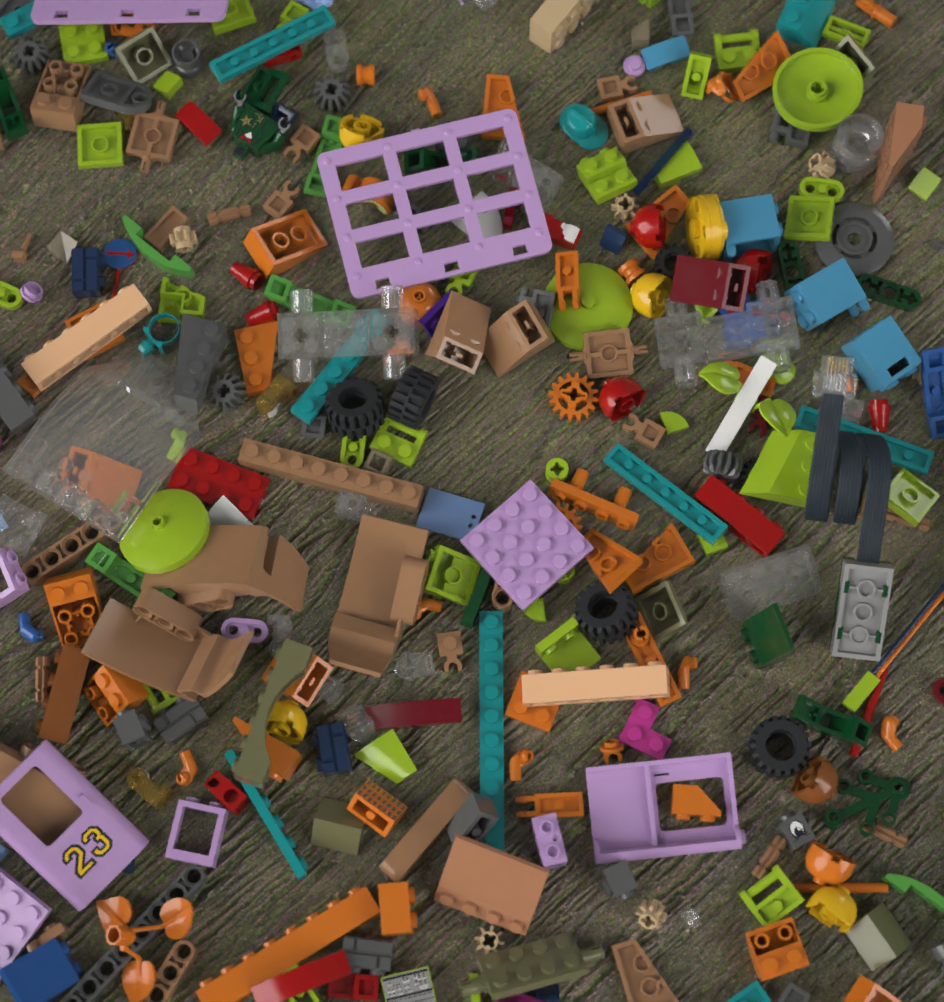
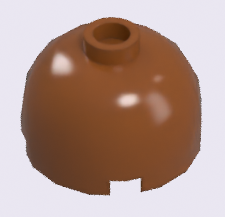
(817, 781)

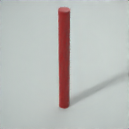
(869, 709)

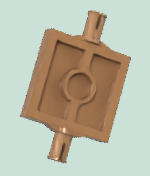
(153, 137)
(608, 353)

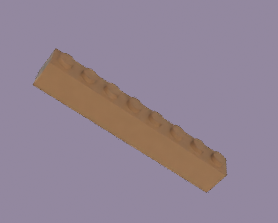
(330, 475)

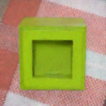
(168, 84)
(924, 184)

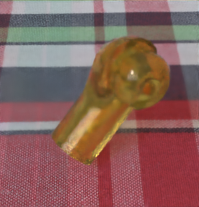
(127, 121)

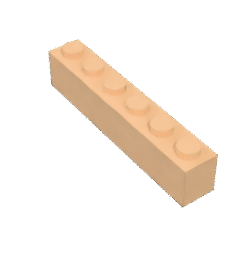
(86, 337)
(596, 685)

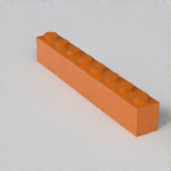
(293, 948)

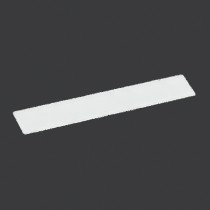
(742, 404)

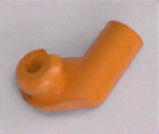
(432, 102)
(429, 604)
(684, 671)
(518, 761)
(189, 769)

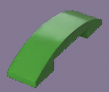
(329, 141)
(175, 266)
(279, 290)
(119, 570)
(902, 883)

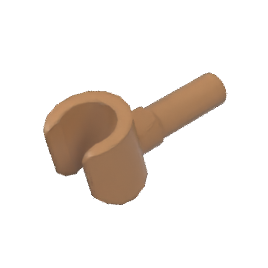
(20, 255)

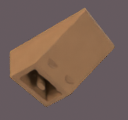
(58, 95)
(643, 121)
(460, 333)
(516, 337)

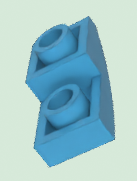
(666, 53)

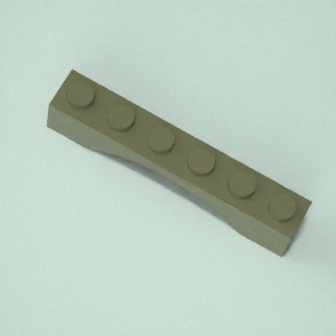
(291, 666)

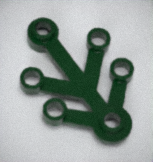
(869, 801)

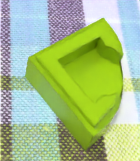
(673, 422)
(536, 611)

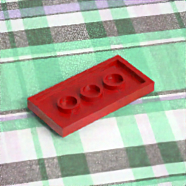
(213, 477)

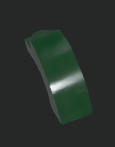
(10, 109)
(423, 160)
(831, 723)

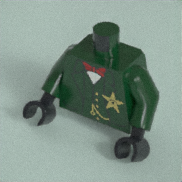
(254, 130)

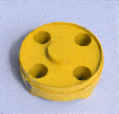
(705, 226)

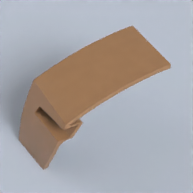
(235, 564)
(378, 595)
(164, 646)
(36, 797)

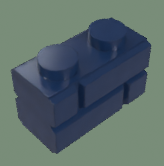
(87, 272)
(333, 749)

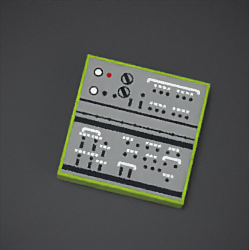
(409, 986)

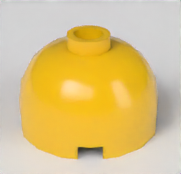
(359, 130)
(650, 293)
(287, 722)
(833, 906)

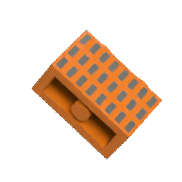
(376, 808)

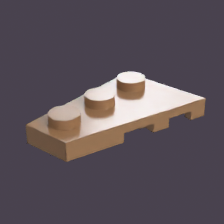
(639, 975)

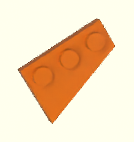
(610, 560)

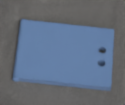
(449, 514)

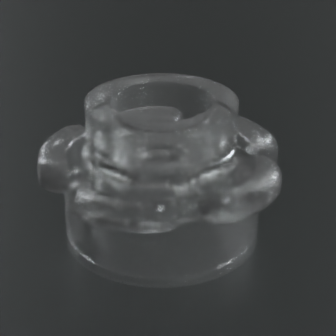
(690, 917)

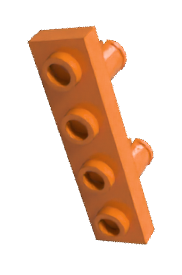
(601, 508)
(646, 651)

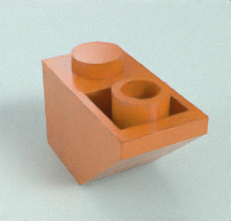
(690, 802)

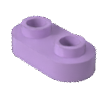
(244, 626)

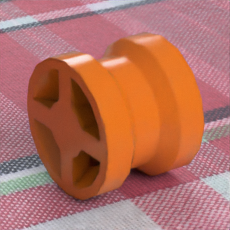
(365, 74)
(631, 271)

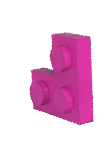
(638, 732)

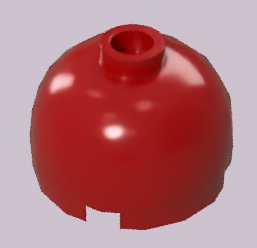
(649, 226)
(760, 265)
(619, 396)

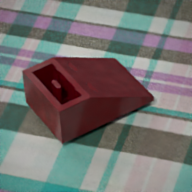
(710, 283)

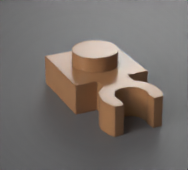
(612, 88)
(303, 141)
(280, 203)
(648, 432)
(450, 647)
(51, 931)

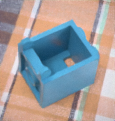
(750, 225)
(827, 295)
(878, 350)

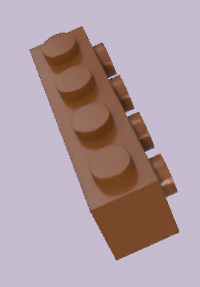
(64, 695)

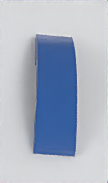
(933, 389)

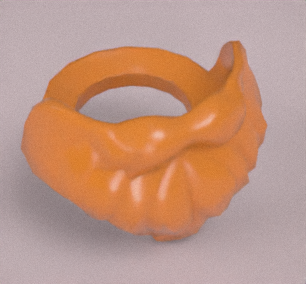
(719, 85)

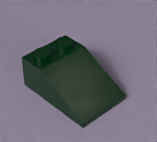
(767, 637)

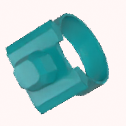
(147, 346)

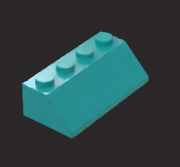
(804, 21)

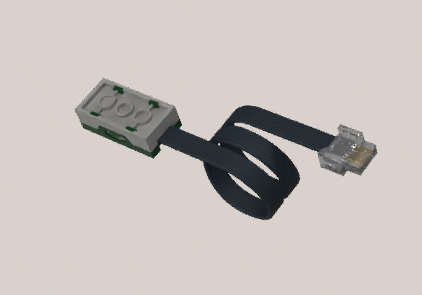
(863, 582)

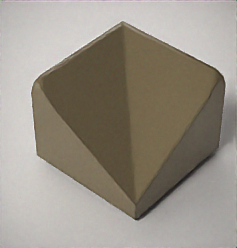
(641, 36)
(62, 246)
(378, 462)

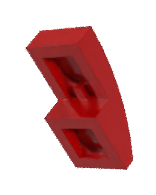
(198, 123)
(354, 987)

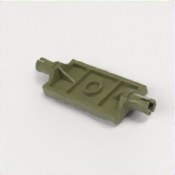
(531, 966)

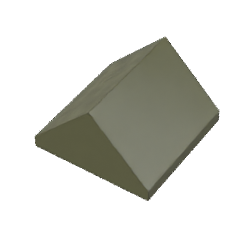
(852, 50)
(143, 55)
(662, 611)
(337, 827)
(878, 937)

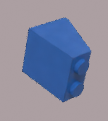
(43, 973)

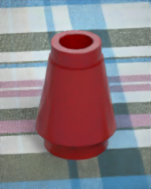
(248, 276)
(262, 314)
(879, 414)

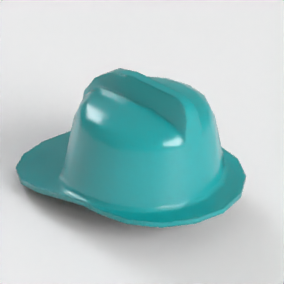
(583, 126)

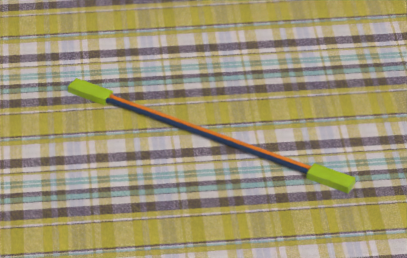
(869, 680)

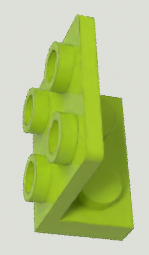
(567, 648)

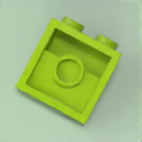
(606, 175)
(451, 575)

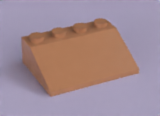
(899, 140)
(491, 884)

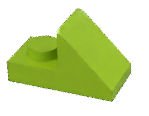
(696, 75)

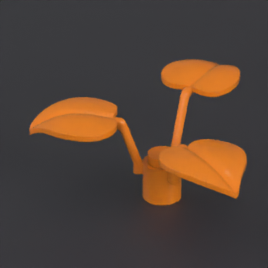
(116, 913)

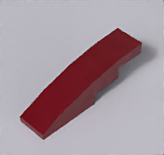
(415, 713)

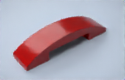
(303, 978)

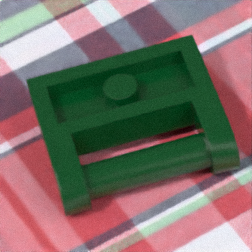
(260, 85)

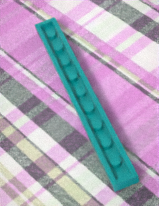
(492, 719)

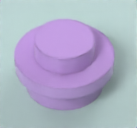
(634, 65)
(31, 292)

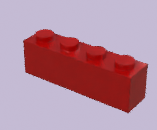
(742, 519)

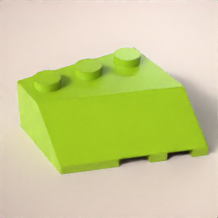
(782, 468)

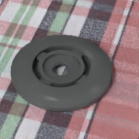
(865, 222)

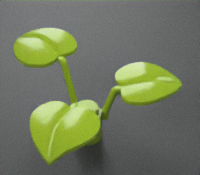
(777, 413)

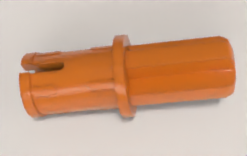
(877, 11)

